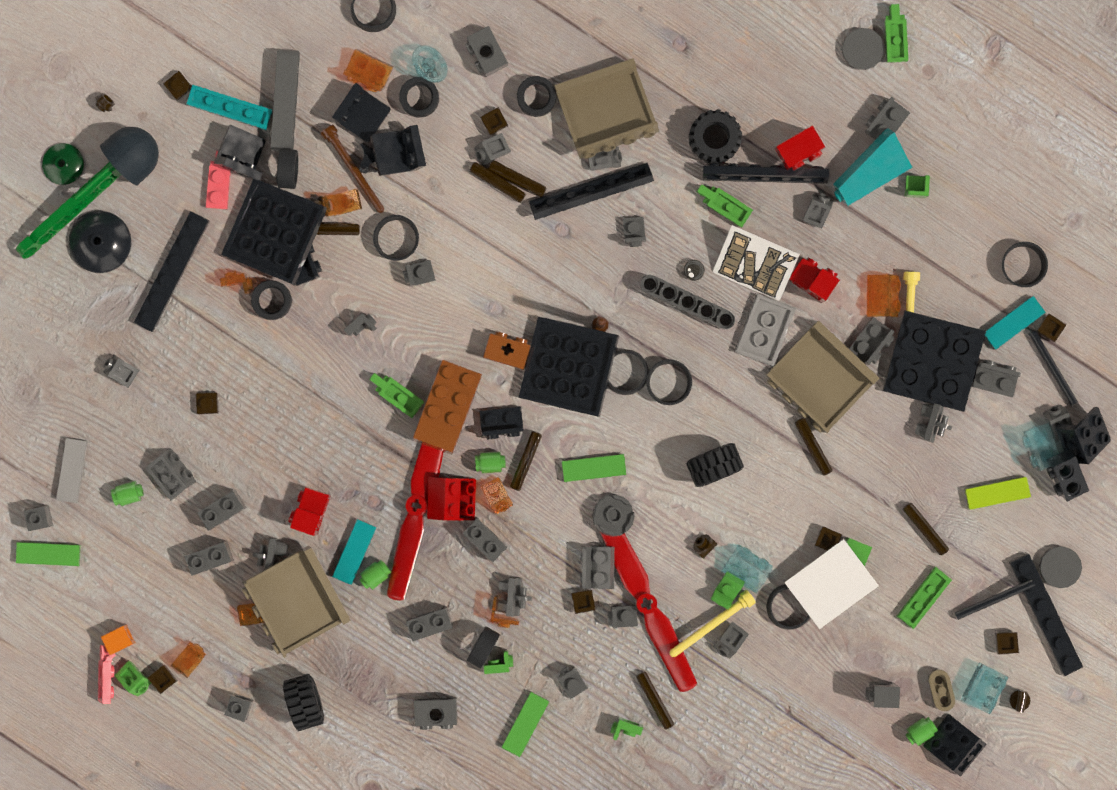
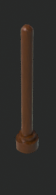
(330, 134)
(600, 324)

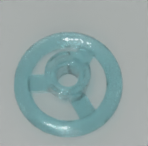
(426, 67)

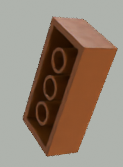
(447, 407)

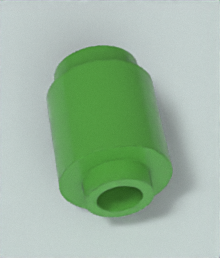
(490, 462)
(127, 493)
(374, 574)
(921, 731)

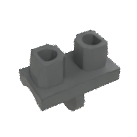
(934, 413)
(275, 547)
(516, 597)

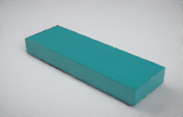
(1014, 322)
(354, 552)

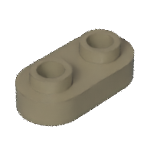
(941, 689)

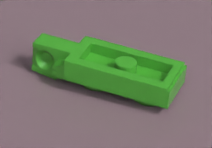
(896, 36)
(725, 205)
(397, 395)

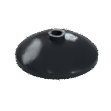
(114, 243)

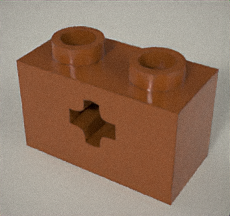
(495, 353)

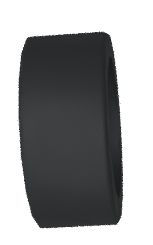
(540, 81)
(421, 112)
(287, 168)
(269, 315)
(483, 647)

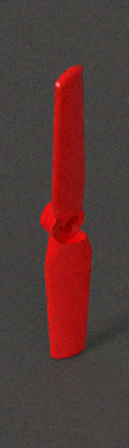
(412, 528)
(656, 622)

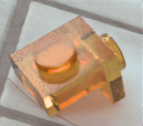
(233, 278)
(497, 495)
(247, 616)
(189, 659)

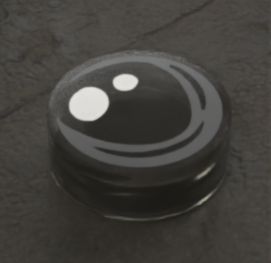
(694, 270)

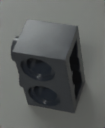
(1070, 473)

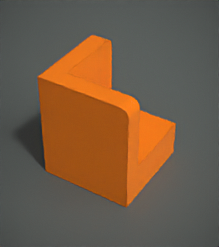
(118, 639)

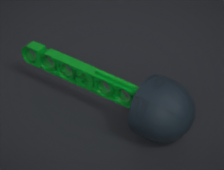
(130, 154)

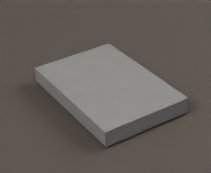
(765, 330)

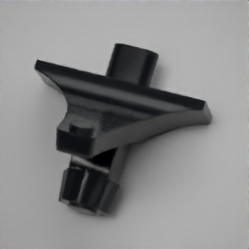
(368, 158)

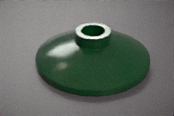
(70, 171)

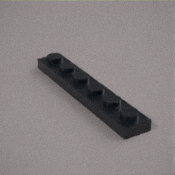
(756, 173)
(591, 191)
(171, 271)
(1047, 616)

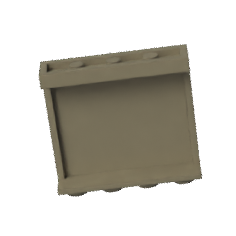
(606, 109)
(821, 377)
(295, 601)

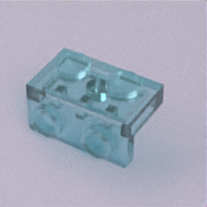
(1040, 444)
(748, 567)
(984, 688)

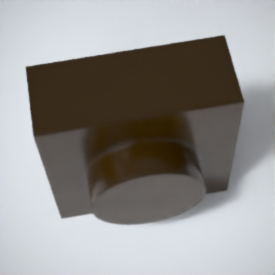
(178, 85)
(494, 121)
(1051, 327)
(207, 403)
(827, 538)
(583, 601)
(1007, 643)
(162, 679)

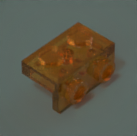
(368, 71)
(883, 295)

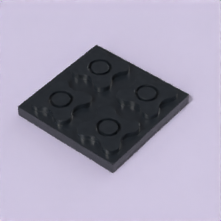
(274, 231)
(934, 360)
(568, 366)

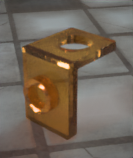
(342, 202)
(502, 622)

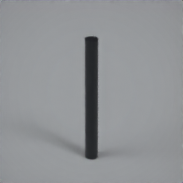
(1053, 367)
(994, 599)

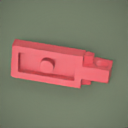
(218, 187)
(105, 673)

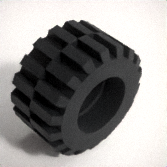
(721, 119)
(715, 465)
(303, 702)

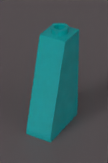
(872, 169)

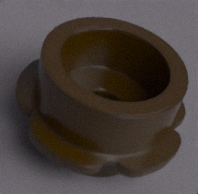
(104, 102)

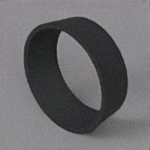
(378, 28)
(387, 219)
(1044, 263)
(686, 371)
(621, 392)
(769, 609)

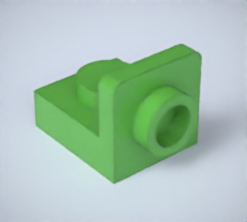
(727, 590)
(496, 666)
(132, 679)
(630, 728)

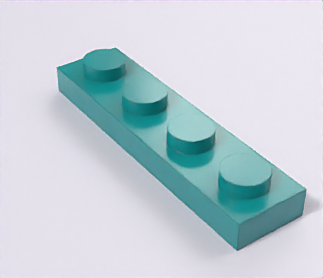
(229, 107)

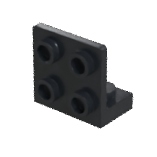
(361, 113)
(398, 151)
(240, 152)
(1086, 437)
(954, 745)

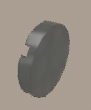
(863, 49)
(613, 515)
(1060, 567)

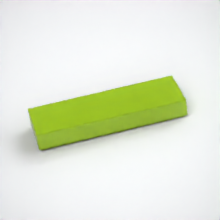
(997, 493)

